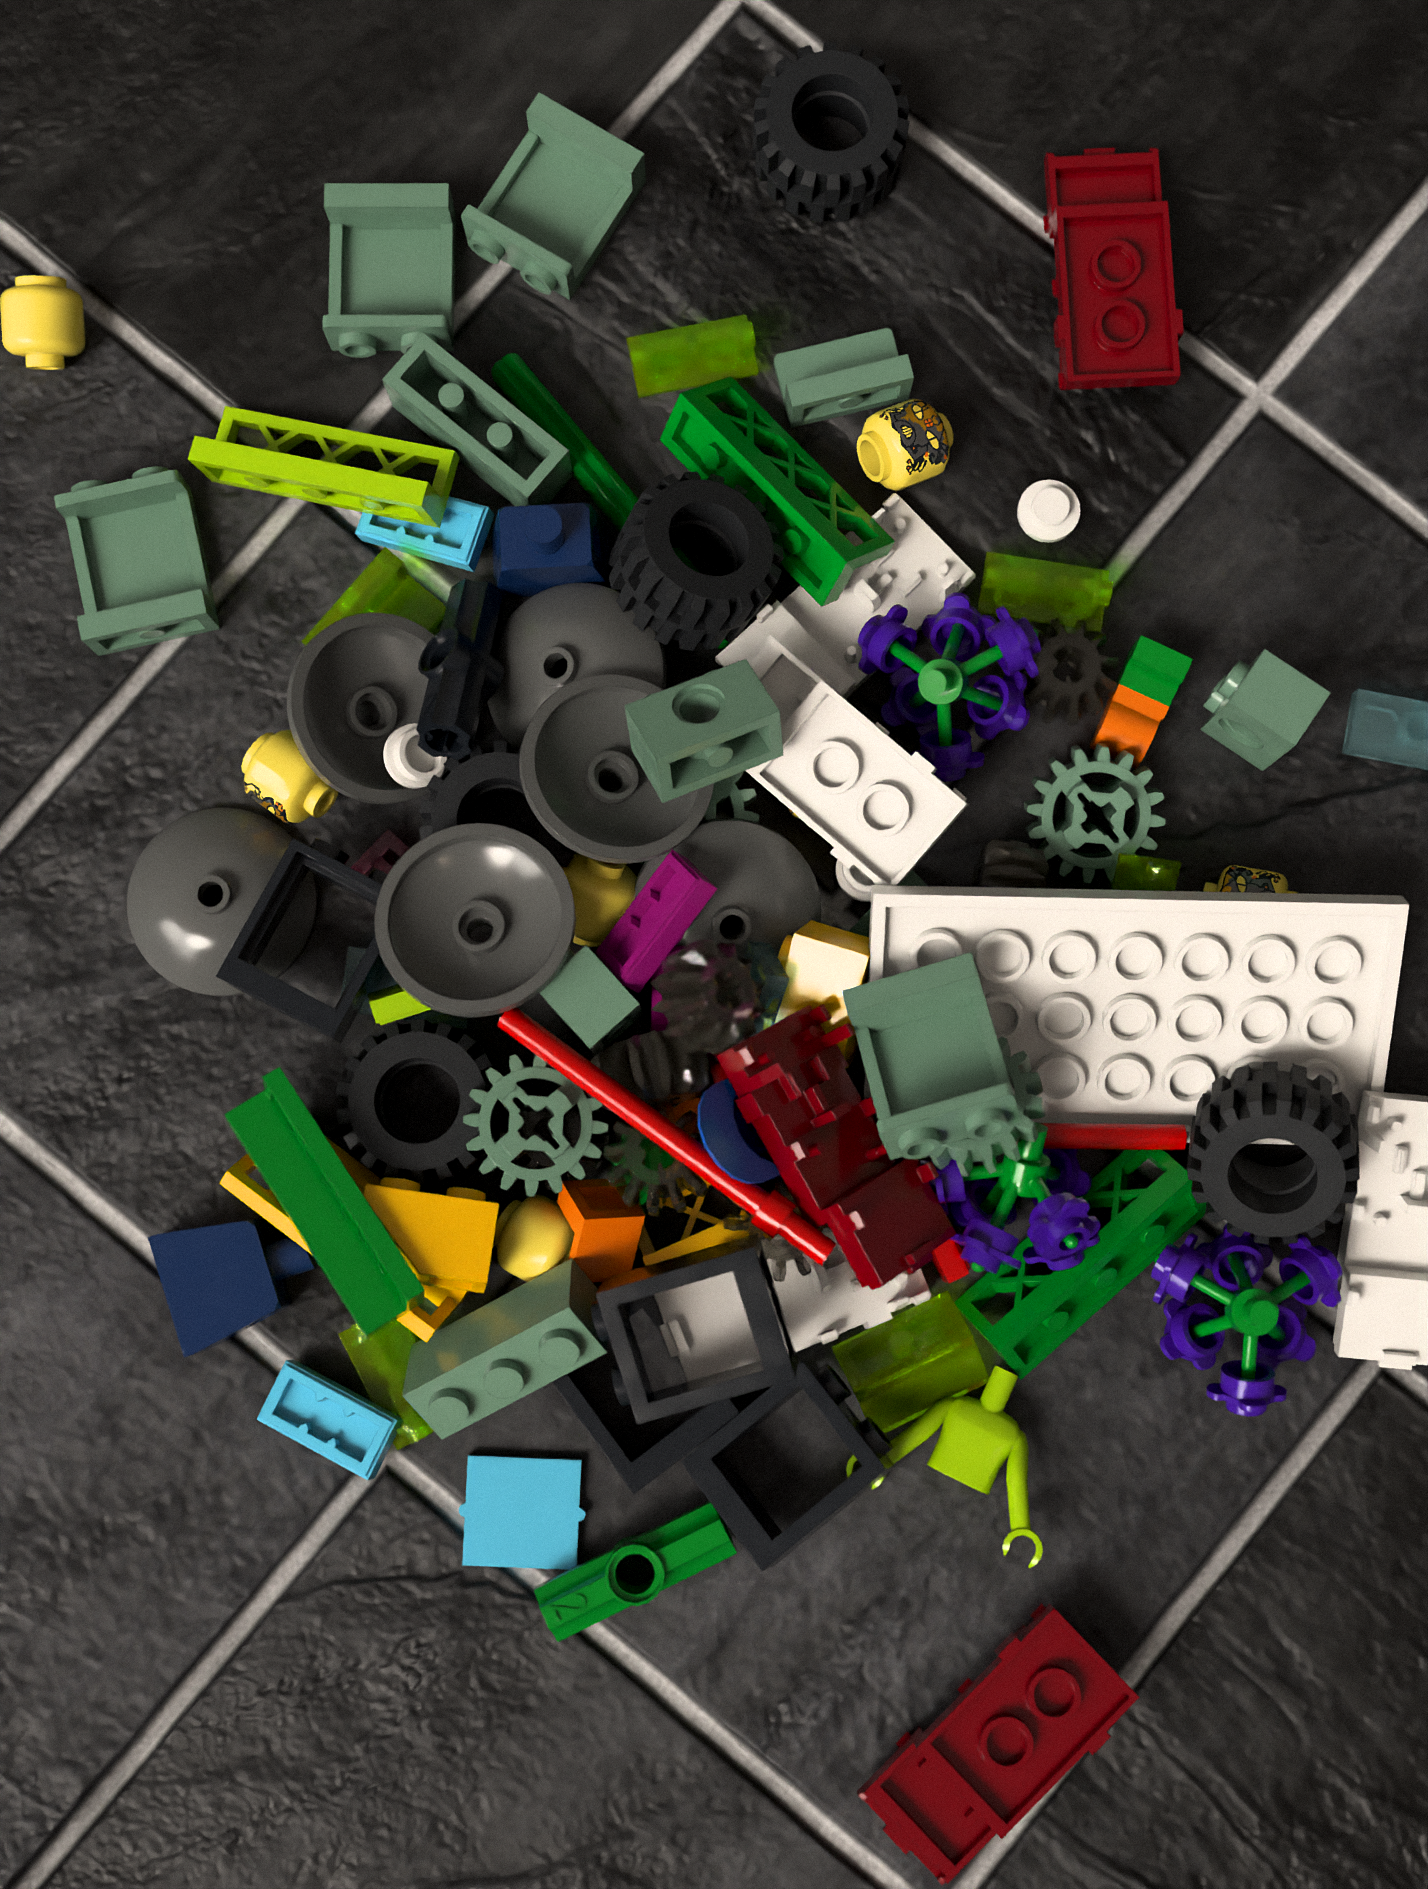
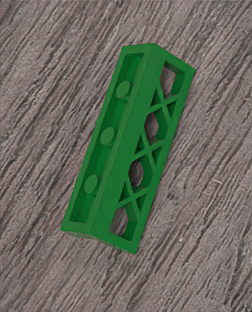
(723, 446)
(325, 1205)
(1072, 1296)

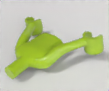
(974, 1447)

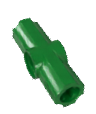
(597, 1590)

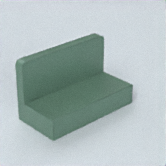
(842, 377)

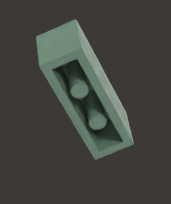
(478, 424)
(504, 1350)

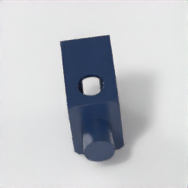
(548, 548)
(225, 1279)

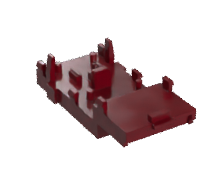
(1112, 270)
(830, 1149)
(998, 1745)

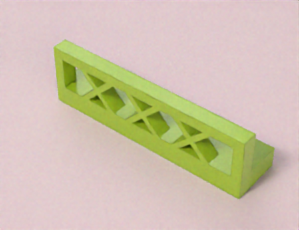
(327, 480)

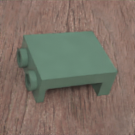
(556, 199)
(389, 266)
(138, 560)
(932, 1058)

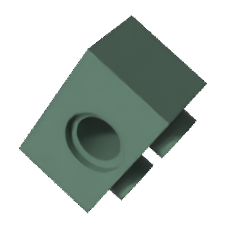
(1262, 709)
(704, 730)
(591, 1000)

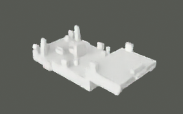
(914, 574)
(849, 775)
(1387, 1237)
(712, 1333)

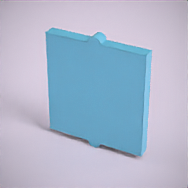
(522, 1512)

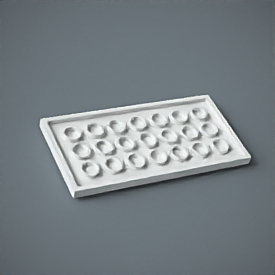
(1161, 993)

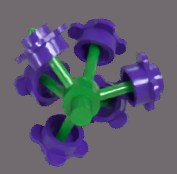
(925, 698)
(984, 1207)
(1270, 1330)

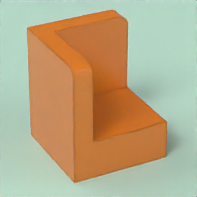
(603, 1227)

